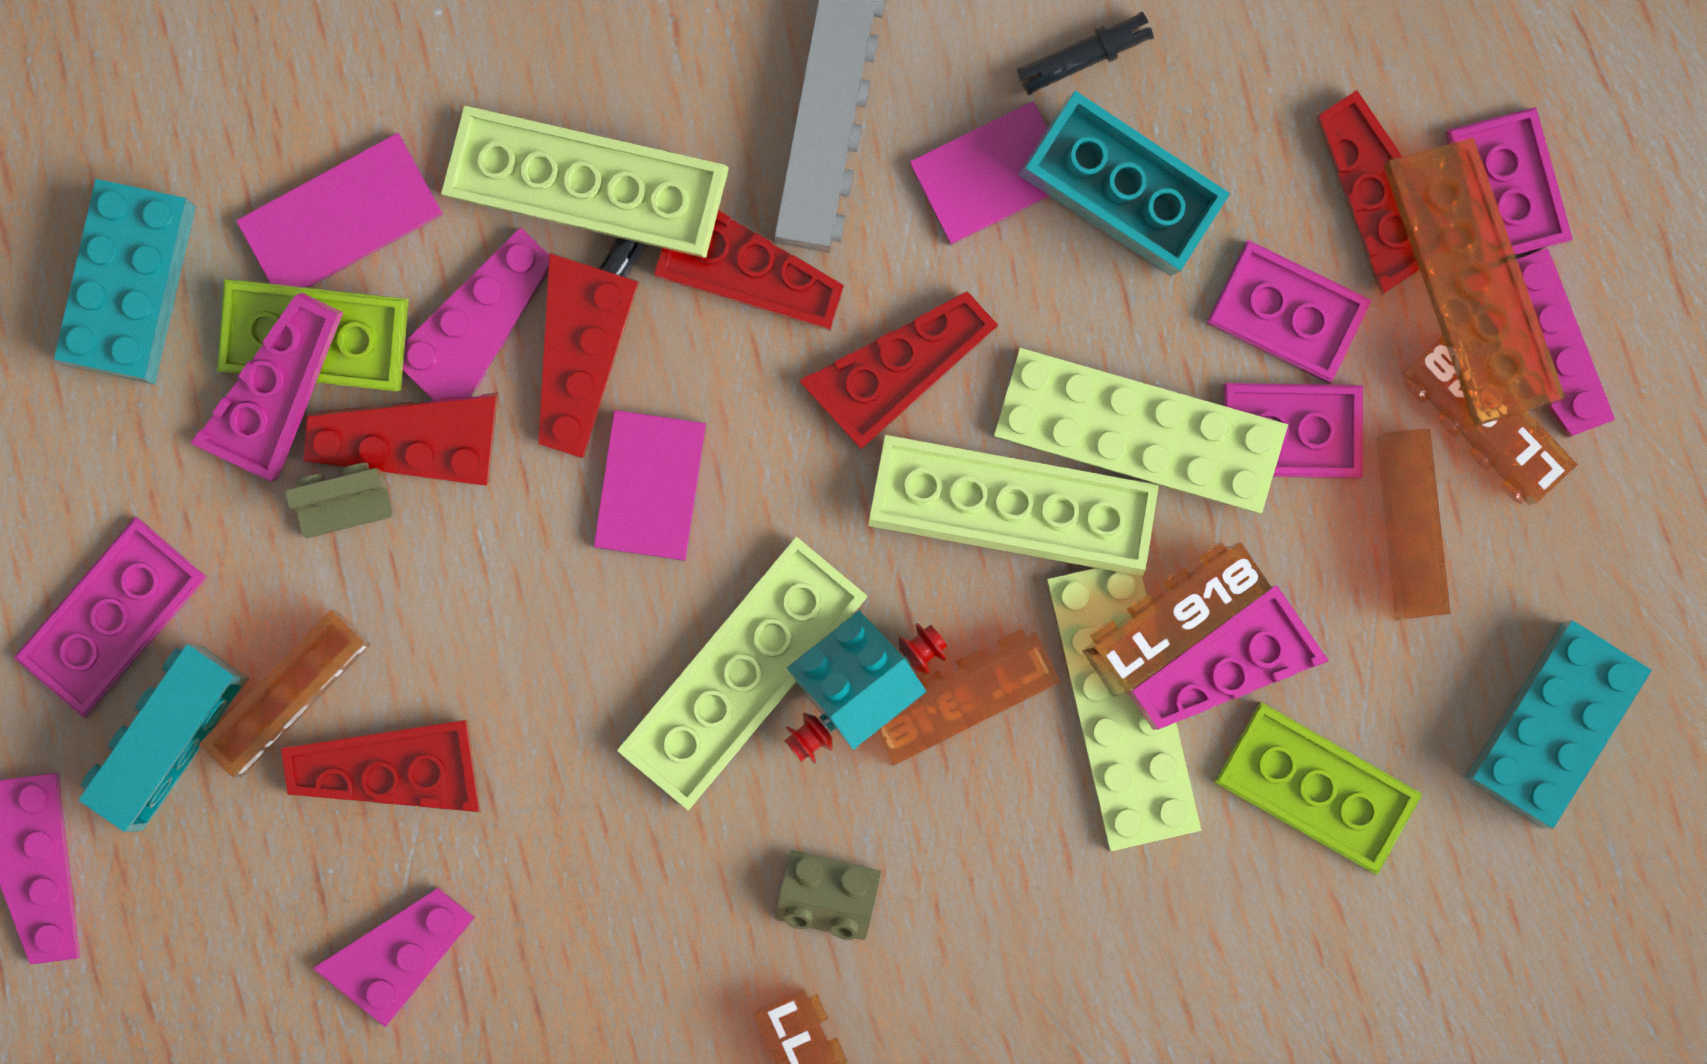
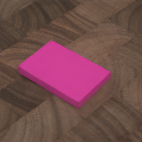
(976, 177)
(1520, 178)
(1288, 311)
(1322, 427)
(650, 485)

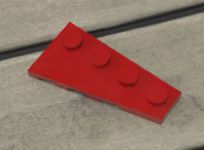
(1359, 155)
(755, 274)
(581, 341)
(890, 374)
(423, 439)
(400, 767)

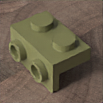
(340, 502)
(827, 895)

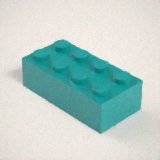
(1124, 183)
(125, 281)
(1558, 724)
(162, 738)

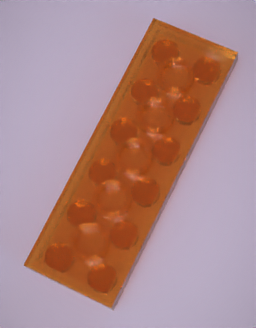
(1474, 281)

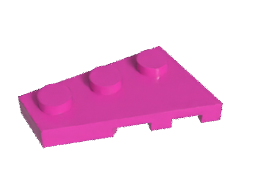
(397, 956)

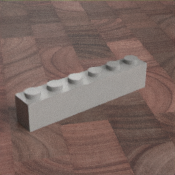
(826, 123)

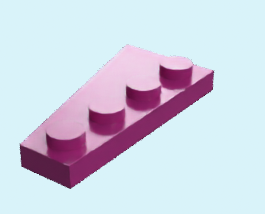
(466, 332)
(269, 399)
(1585, 399)
(1239, 656)
(37, 867)

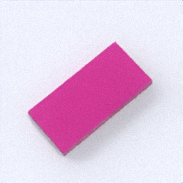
(341, 216)
(110, 617)

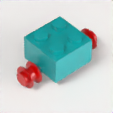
(858, 682)

